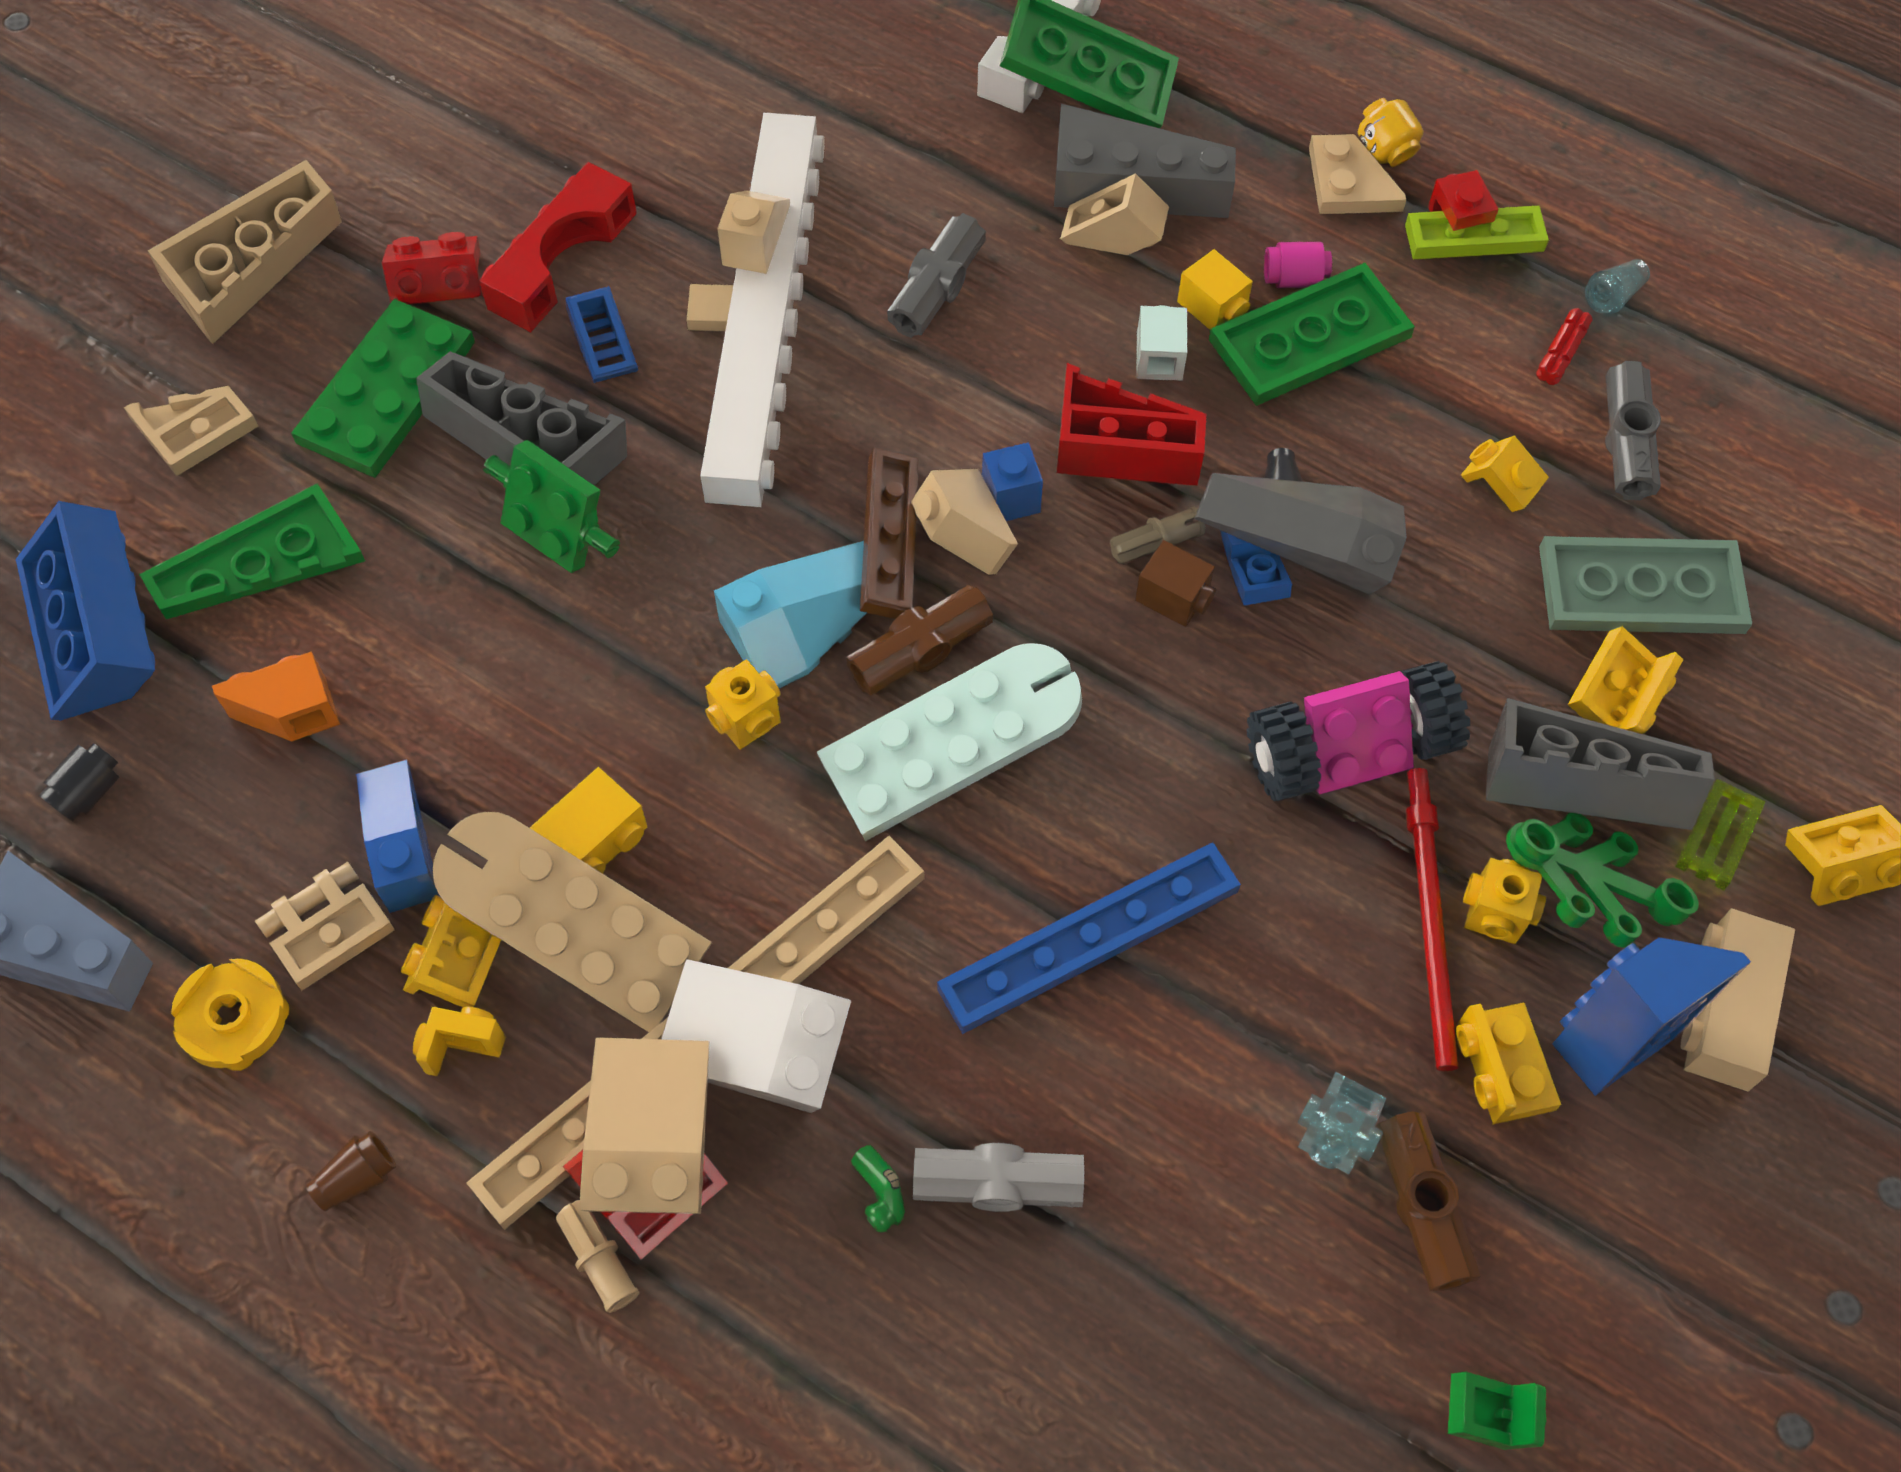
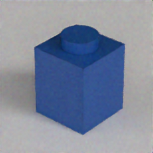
(1013, 480)

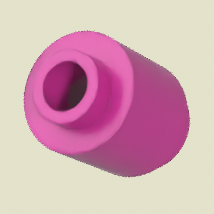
(1296, 264)

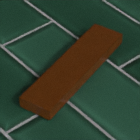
(889, 534)

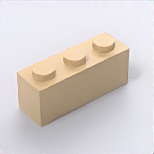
(1738, 1029)

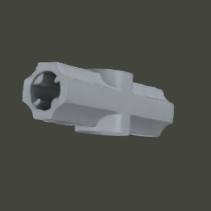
(998, 1177)

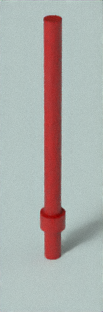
(1422, 823)

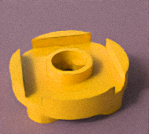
(240, 1041)

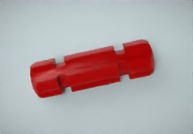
(1564, 346)

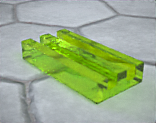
(1705, 866)

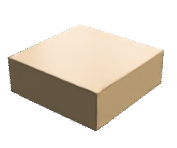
(708, 307)

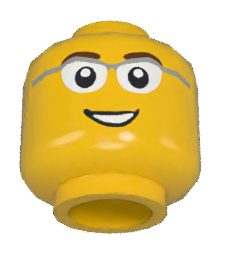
(1390, 131)

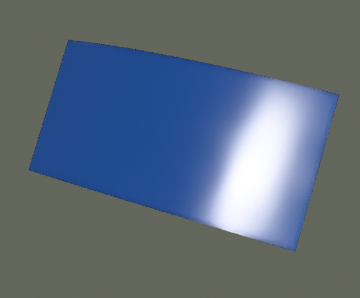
(1256, 571)

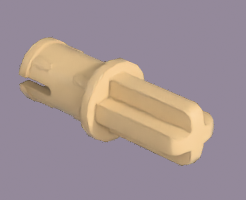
(597, 1257)

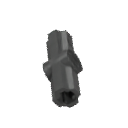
(936, 275)
(1632, 431)

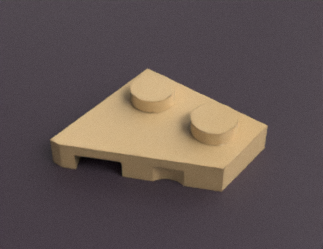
(1351, 178)
(193, 425)

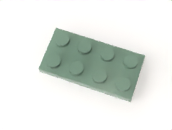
(1644, 585)

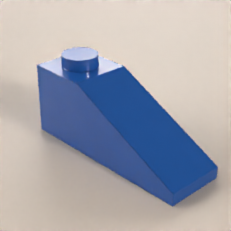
(395, 837)

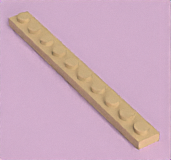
(788, 953)

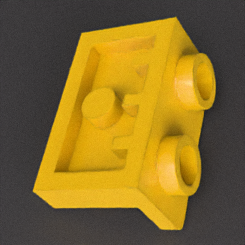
(1849, 853)
(451, 958)
(1507, 1062)

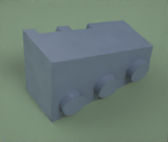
(62, 943)

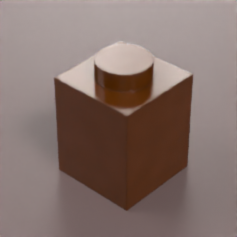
(1176, 584)

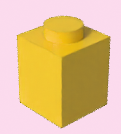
(1214, 290)

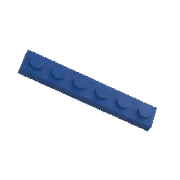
(1087, 937)

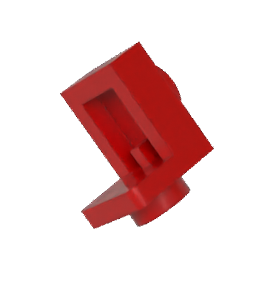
(1463, 200)

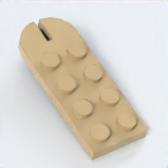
(567, 916)

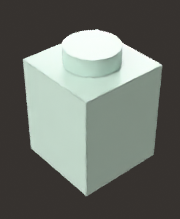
(1161, 342)

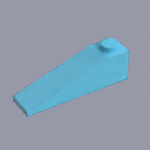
(793, 611)

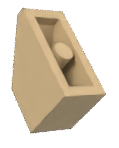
(1117, 218)
(751, 229)
(964, 518)

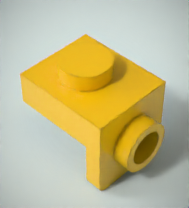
(1507, 470)
(464, 1030)

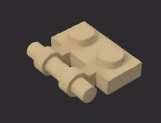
(332, 934)

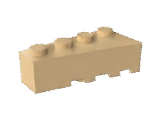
(246, 247)

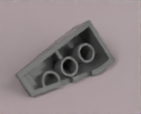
(1317, 525)

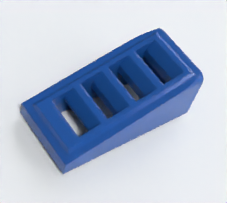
(593, 304)

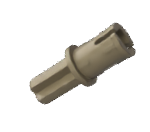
(1147, 538)

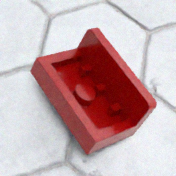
(432, 268)

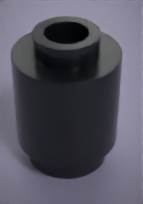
(80, 781)

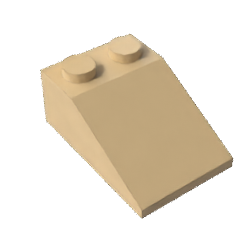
(645, 1126)

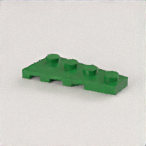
(261, 553)

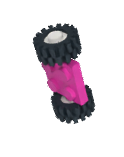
(1358, 731)

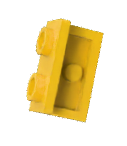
(1625, 683)

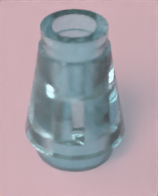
(1616, 286)

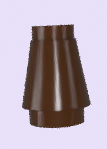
(352, 1171)

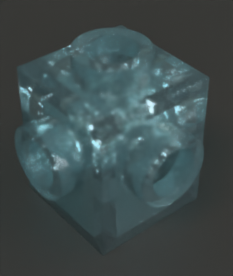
(1341, 1124)

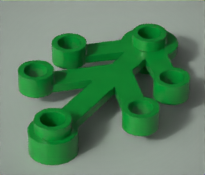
(1538, 848)

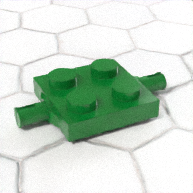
(550, 506)

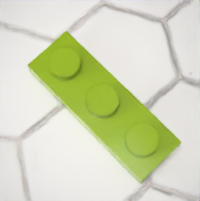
(1511, 233)

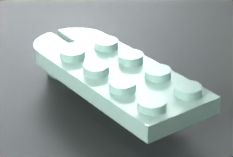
(953, 736)

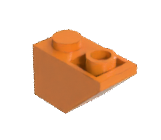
(281, 699)

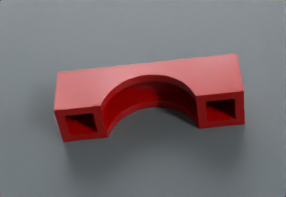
(587, 209)

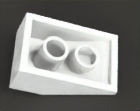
(761, 1031)

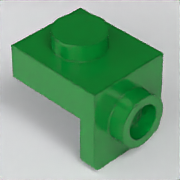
(1497, 1412)

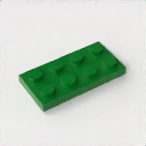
(1089, 61)
(1310, 333)
(376, 391)

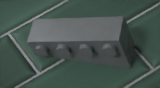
(1183, 170)
(496, 414)
(1594, 769)

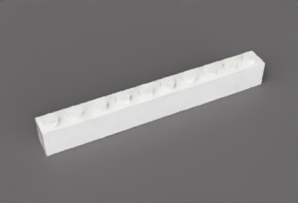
(760, 321)

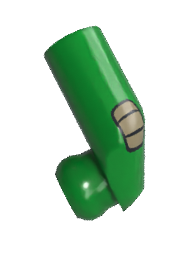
(886, 1186)

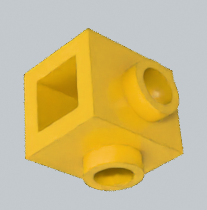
(743, 703)
(1503, 900)

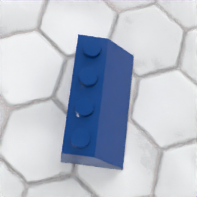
(84, 611)
(1642, 1006)

